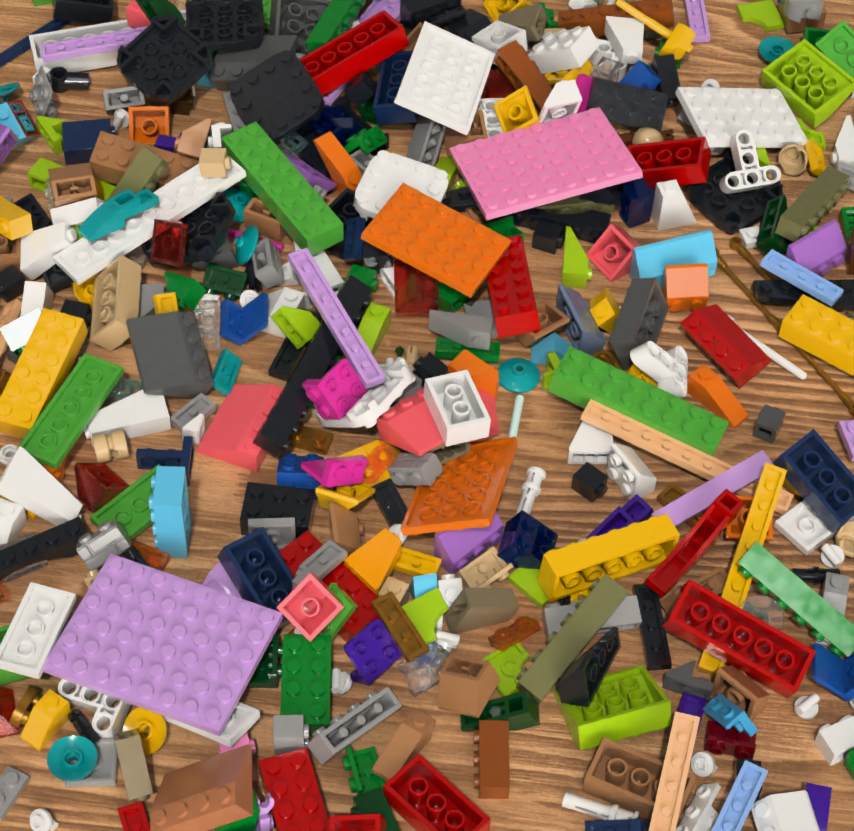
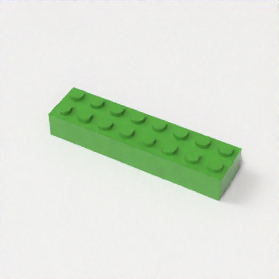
(283, 189)
(586, 378)

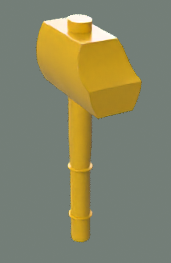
(677, 40)

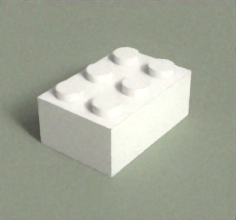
(564, 49)
(456, 408)

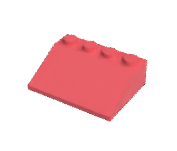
(237, 425)
(410, 425)

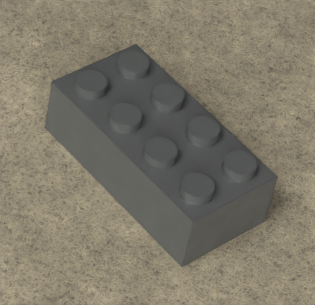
(639, 318)

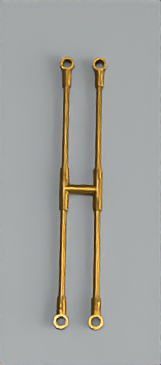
(771, 317)

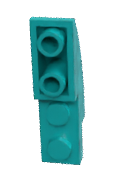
(112, 213)

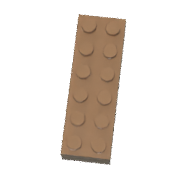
(115, 155)

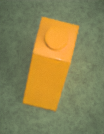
(375, 559)

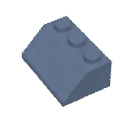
(582, 328)

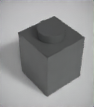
(769, 424)

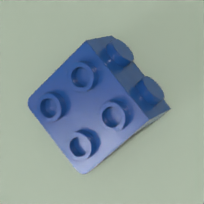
(242, 323)
(292, 475)
(834, 672)

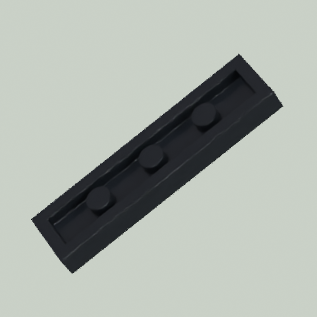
(288, 356)
(652, 634)

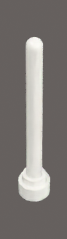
(777, 357)

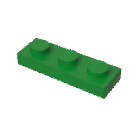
(448, 348)

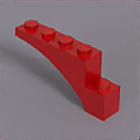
(695, 543)

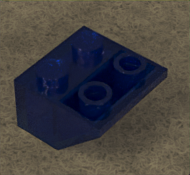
(337, 121)
(636, 202)
(526, 541)

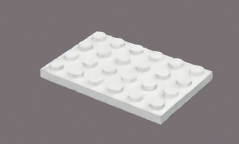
(445, 78)
(725, 111)

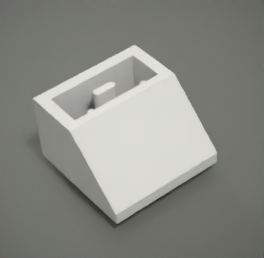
(630, 472)

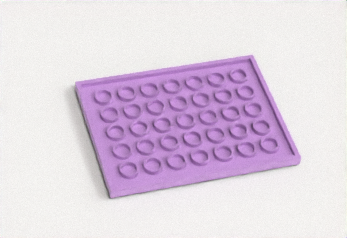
(164, 644)

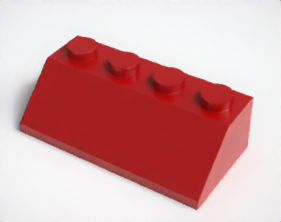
(725, 344)

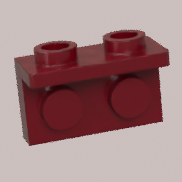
(729, 742)

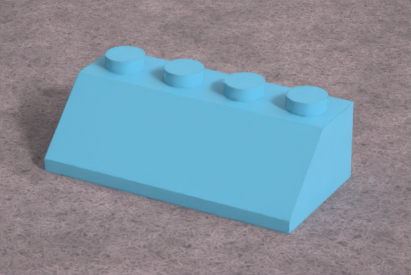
(650, 259)

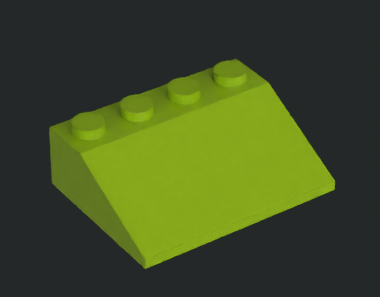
(808, 82)
(622, 708)

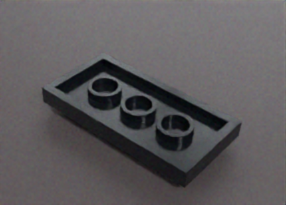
(628, 103)

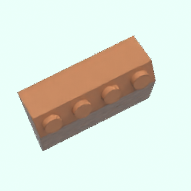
(205, 793)

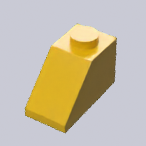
(604, 310)
(45, 719)

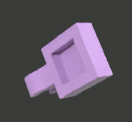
(265, 820)

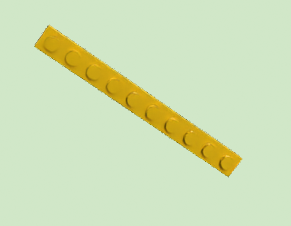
(754, 530)

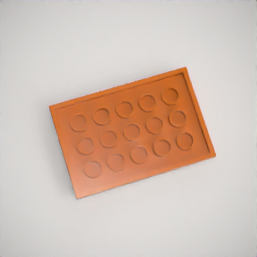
(436, 240)
(464, 492)

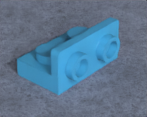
(729, 715)

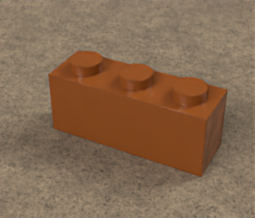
(492, 759)

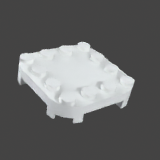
(385, 176)
(376, 399)

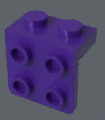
(371, 652)

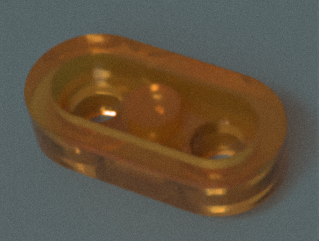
(376, 465)

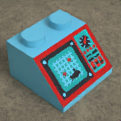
(16, 117)

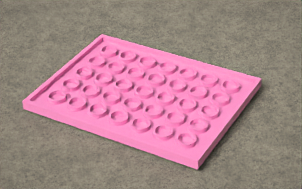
(544, 163)

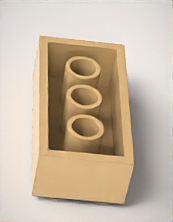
(114, 302)

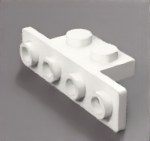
(700, 814)

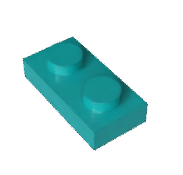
(226, 372)

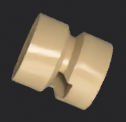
(110, 446)

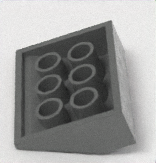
(296, 18)
(232, 64)
(170, 354)

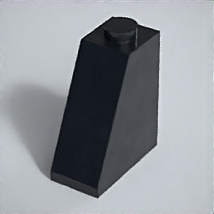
(666, 69)

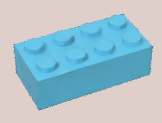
(170, 511)

